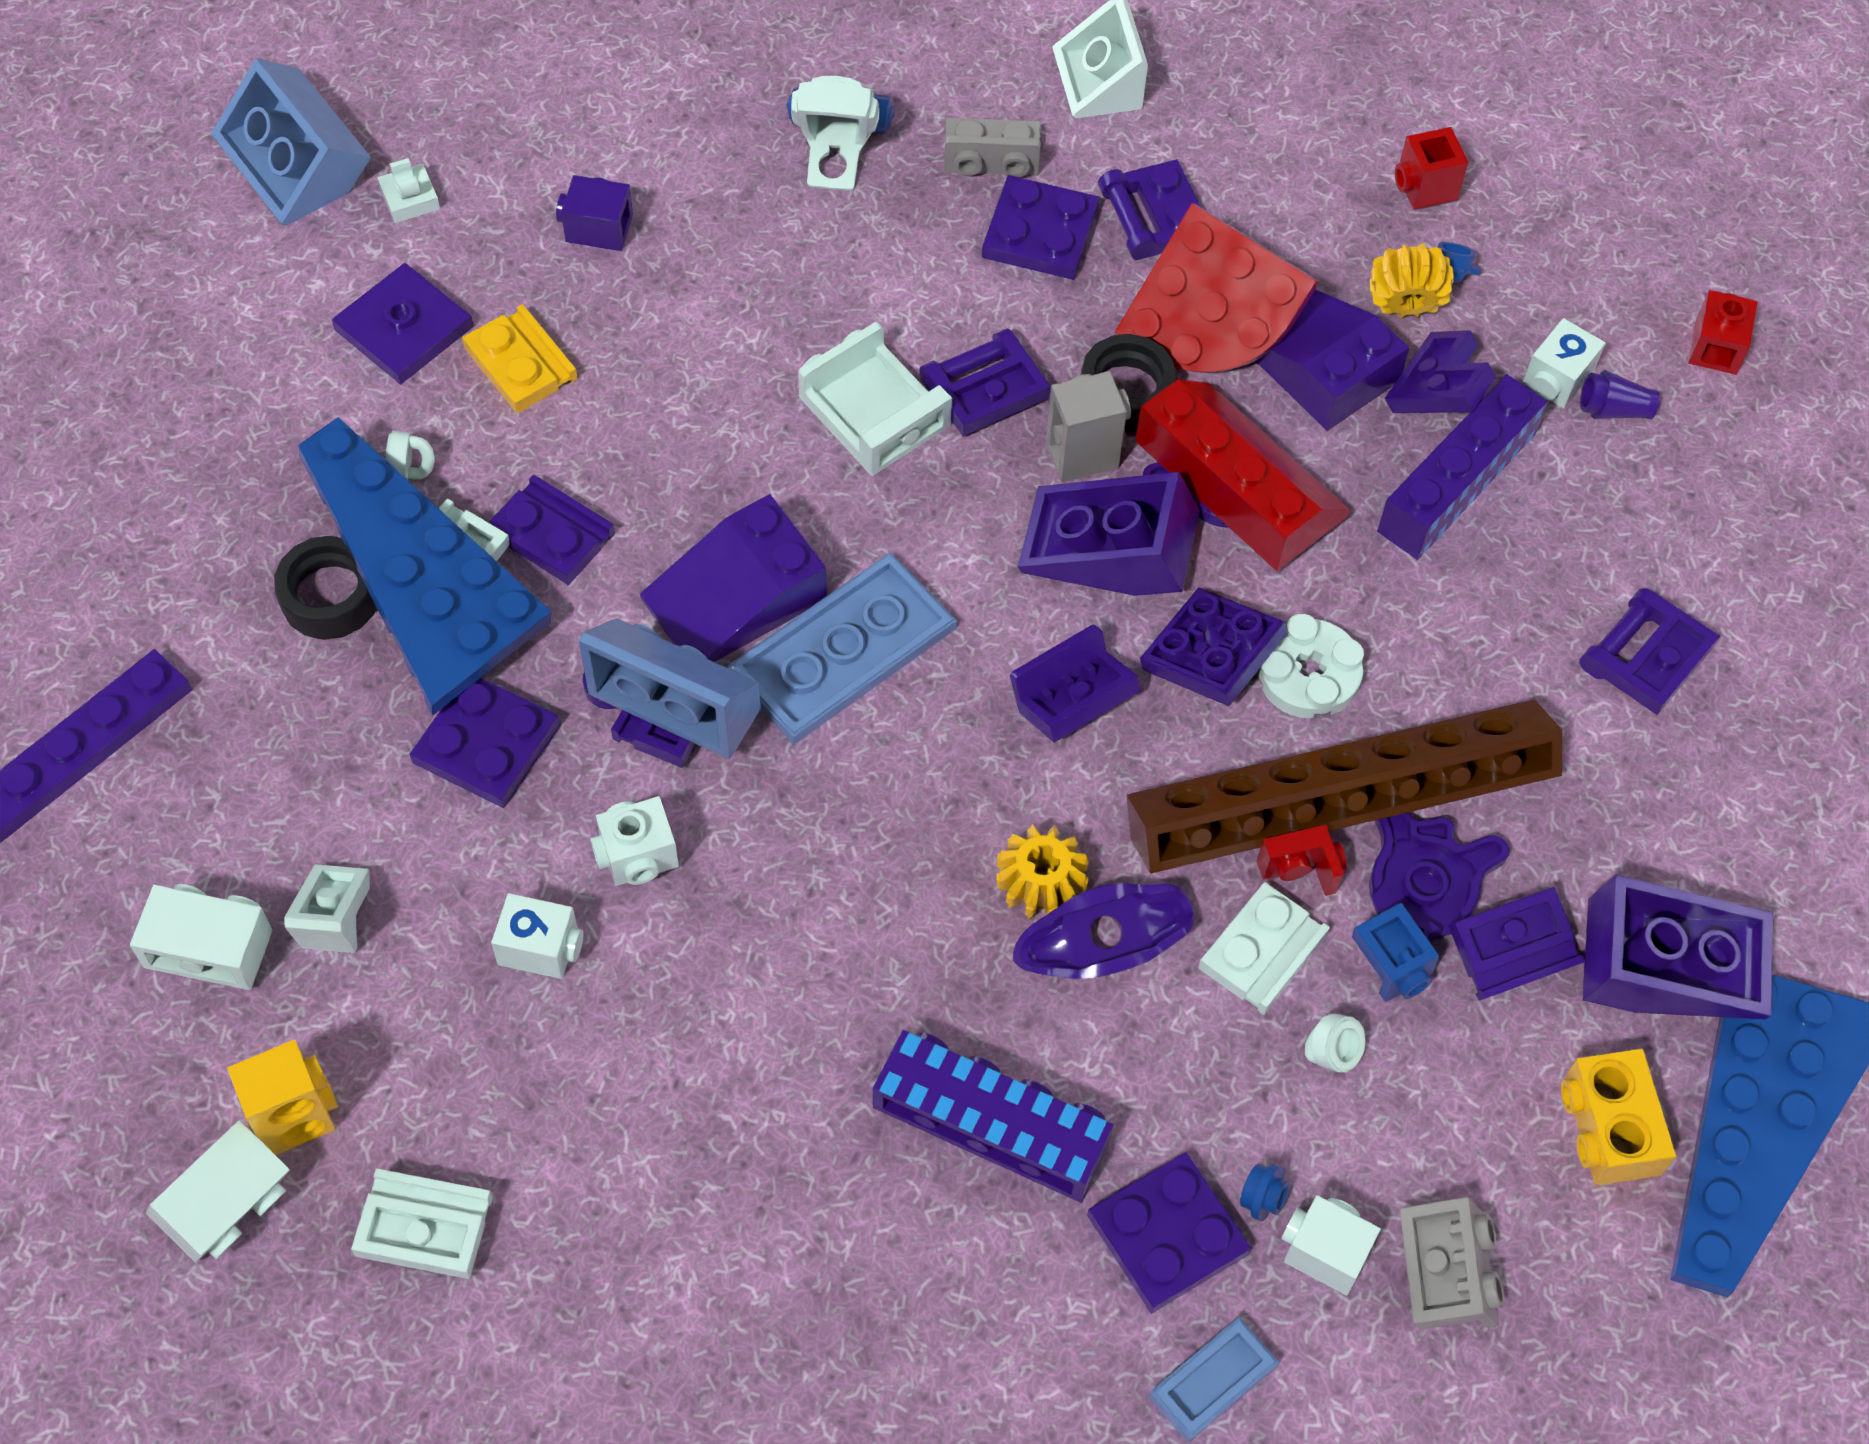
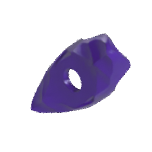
(1148, 919)

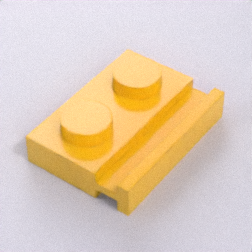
(519, 358)

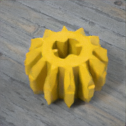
(1411, 280)
(1020, 865)

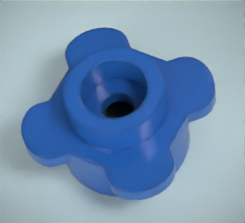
(1460, 259)

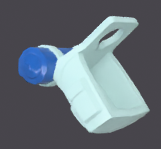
(840, 116)

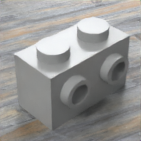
(1086, 425)

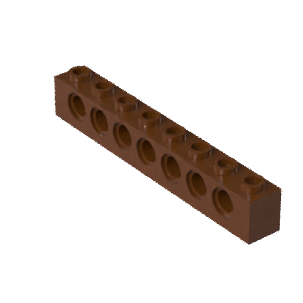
(1344, 784)

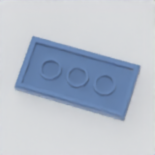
(844, 647)

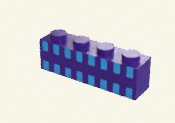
(1461, 467)
(992, 1114)

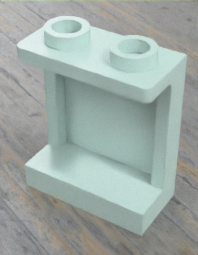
(872, 400)

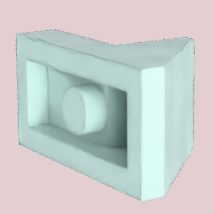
(327, 908)

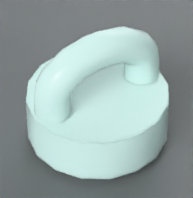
(400, 455)
(1336, 1043)

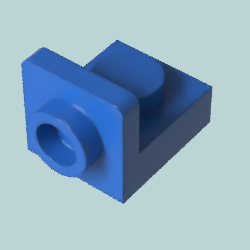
(1397, 952)

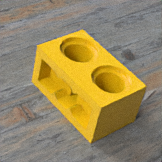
(284, 1096)
(1632, 1116)

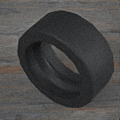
(1136, 353)
(326, 621)

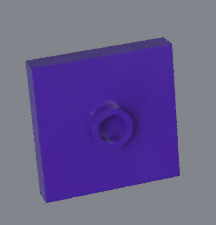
(402, 323)

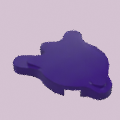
(1431, 871)

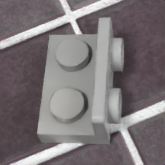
(992, 147)
(1451, 1264)

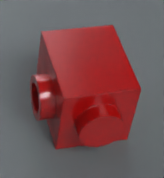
(1431, 168)
(1723, 332)

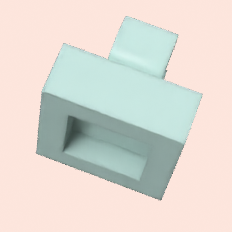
(408, 191)

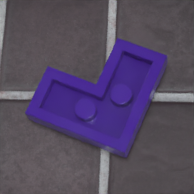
(1441, 377)

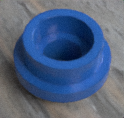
(1264, 1191)

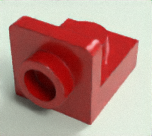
(1298, 852)

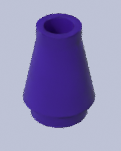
(1613, 396)

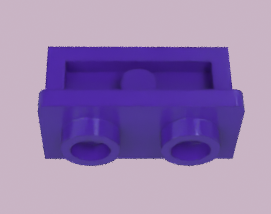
(1072, 684)

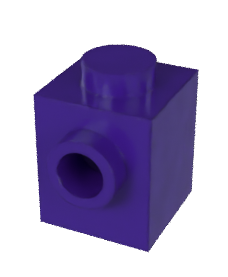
(595, 212)

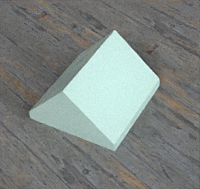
(1103, 63)

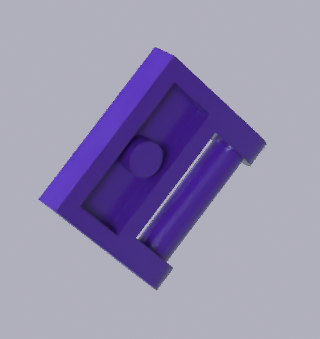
(1164, 196)
(992, 391)
(1662, 661)

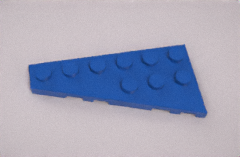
(430, 581)
(1762, 1121)

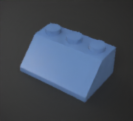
(288, 141)
(669, 685)

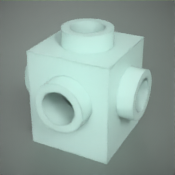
(634, 841)

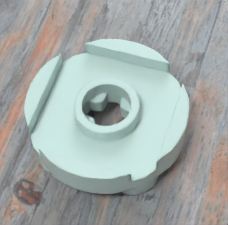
(1318, 693)

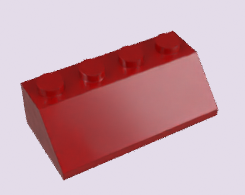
(1237, 471)

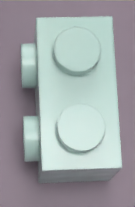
(202, 936)
(218, 1192)

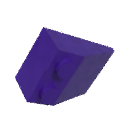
(1335, 359)
(1113, 534)
(738, 582)
(1676, 952)

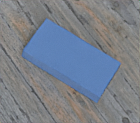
(1213, 1379)

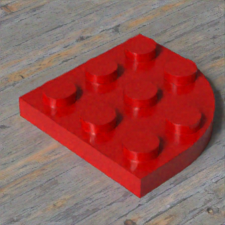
(1216, 297)

